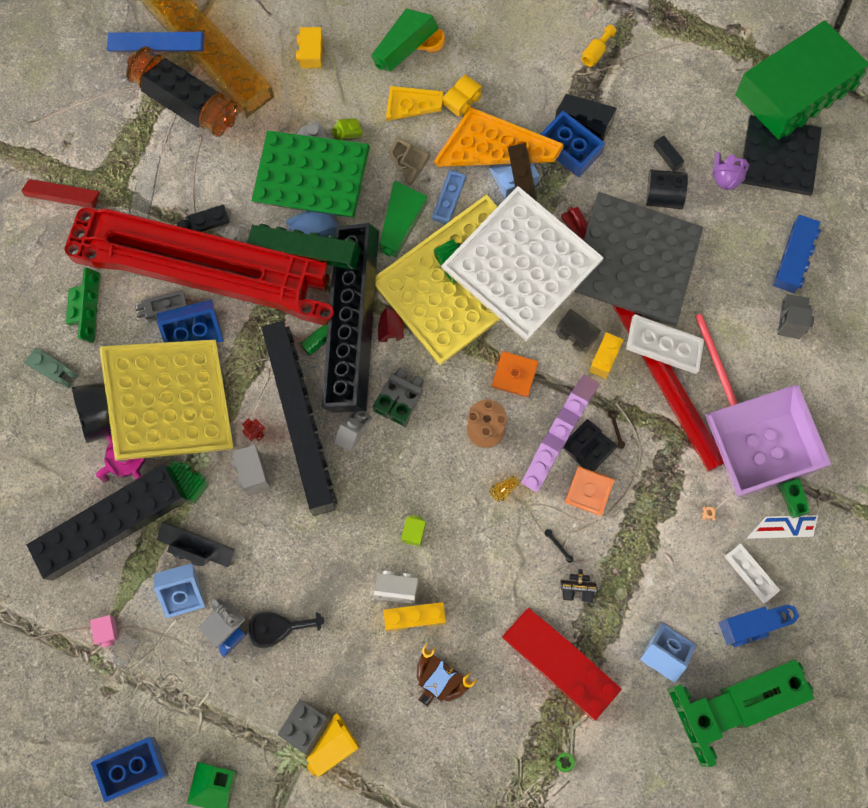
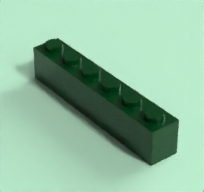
(312, 246)

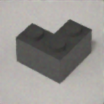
(795, 316)

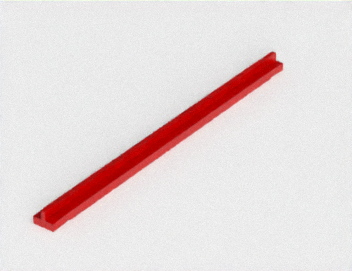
(663, 375)

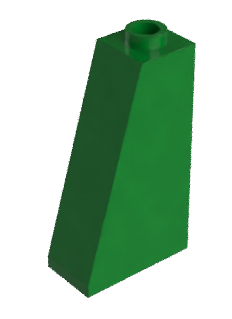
(403, 38)
(401, 217)

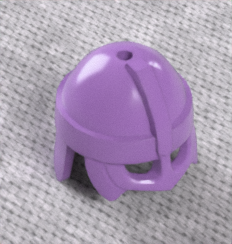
(727, 174)

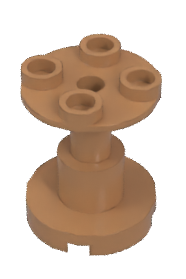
(486, 423)

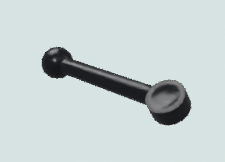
(548, 533)

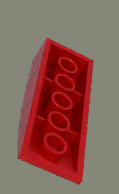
(562, 664)

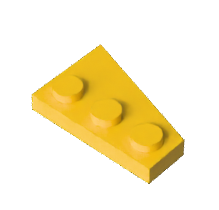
(411, 102)

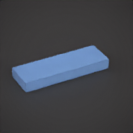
(449, 197)

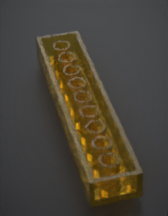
(220, 57)

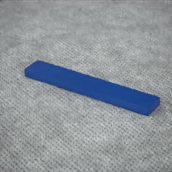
(156, 41)

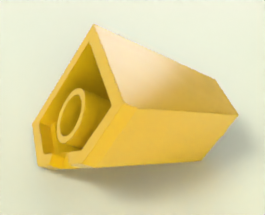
(332, 748)

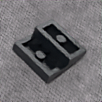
(589, 446)

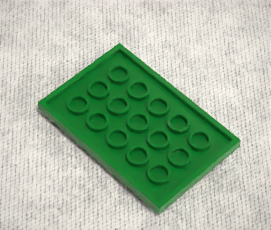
(310, 173)

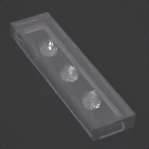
(145, 185)

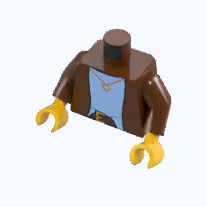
(439, 679)

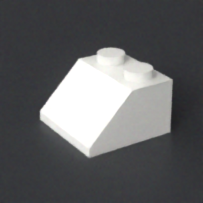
(396, 588)

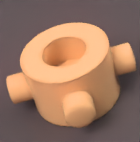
(709, 513)

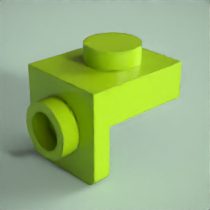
(347, 129)

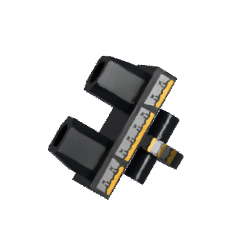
(587, 588)

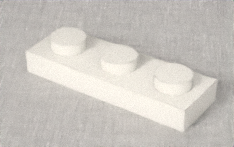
(752, 573)

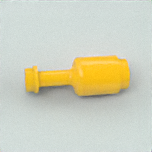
(597, 47)

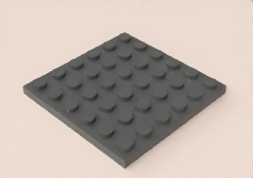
(644, 258)

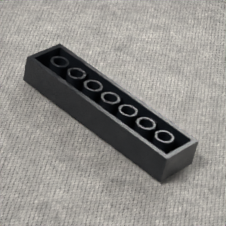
(107, 522)

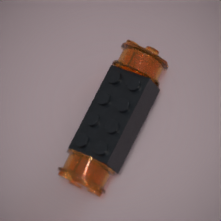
(181, 91)

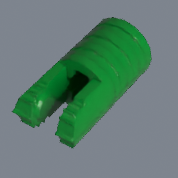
(315, 340)

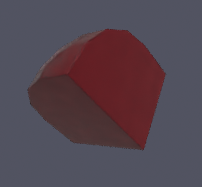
(390, 326)

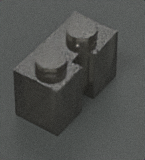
(578, 331)

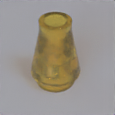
(503, 489)

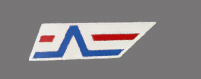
(785, 527)

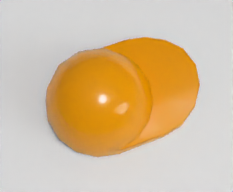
(434, 42)

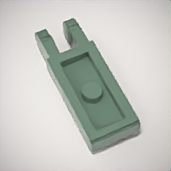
(49, 367)

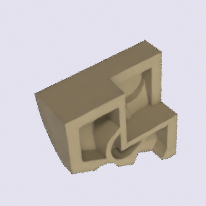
(408, 159)

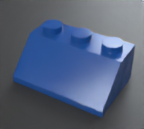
(190, 323)

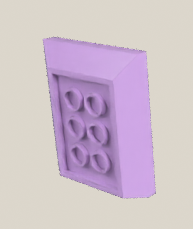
(768, 440)

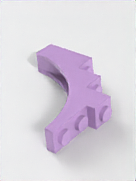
(560, 432)

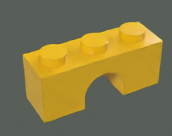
(414, 616)

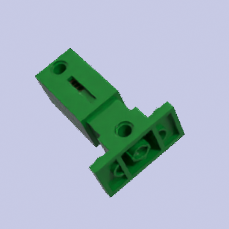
(740, 705)

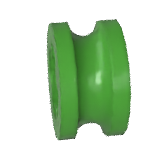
(559, 764)

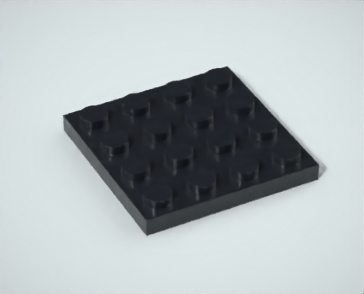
(781, 163)

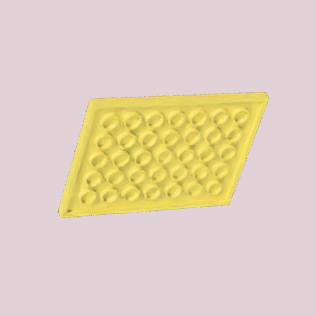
(422, 295)

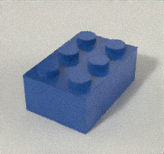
(579, 144)
(129, 769)

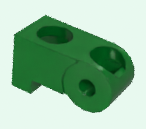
(794, 498)

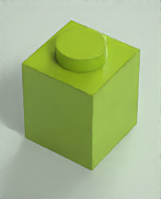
(413, 530)

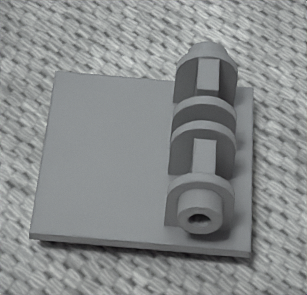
(221, 622)

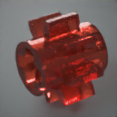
(253, 429)

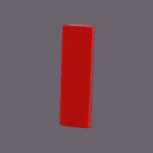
(61, 193)

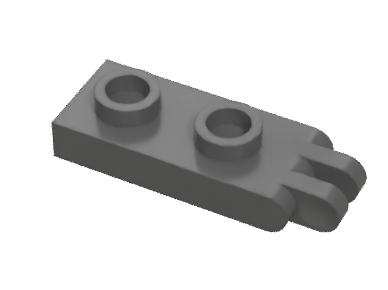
(160, 304)

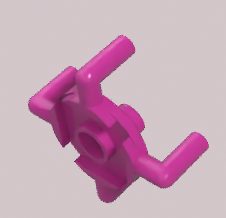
(119, 468)

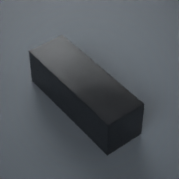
(668, 153)

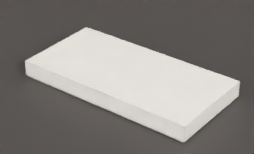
(665, 344)

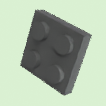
(304, 727)

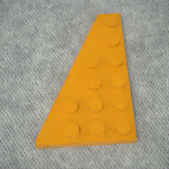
(486, 139)

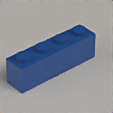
(796, 254)

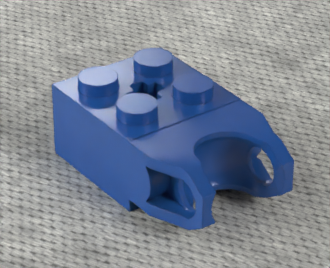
(756, 624)

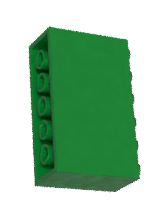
(802, 79)

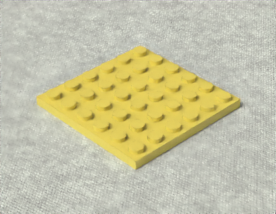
(165, 399)

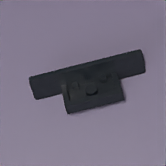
(194, 547)

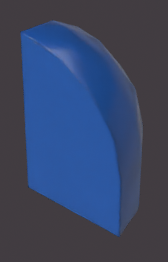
(229, 644)

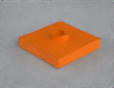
(514, 374)
(589, 490)

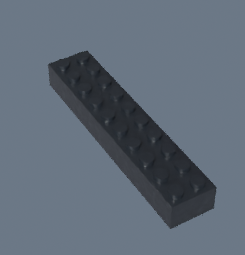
(351, 326)
(298, 419)

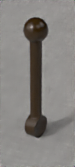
(621, 444)

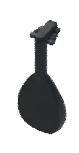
(269, 628)

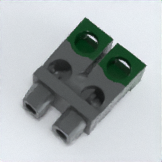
(399, 397)

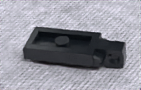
(205, 219)

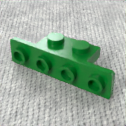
(83, 305)

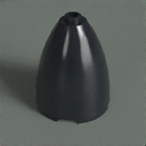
(92, 410)

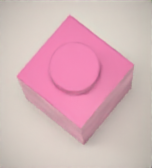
(104, 631)

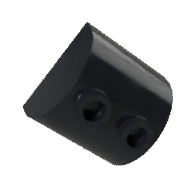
(666, 189)

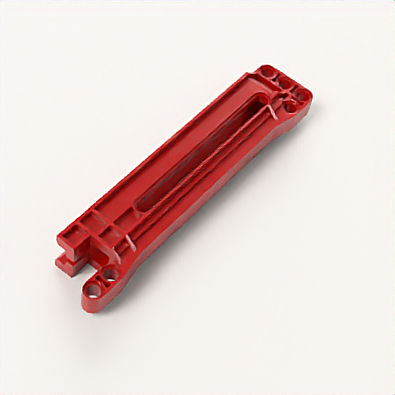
(239, 272)

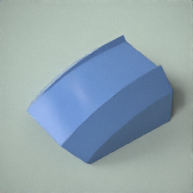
(313, 222)

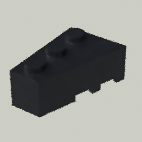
(592, 115)

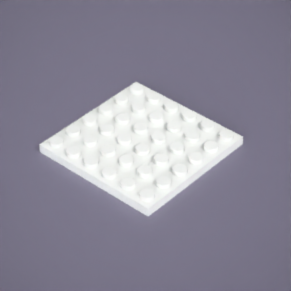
(522, 263)

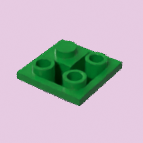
(211, 786)

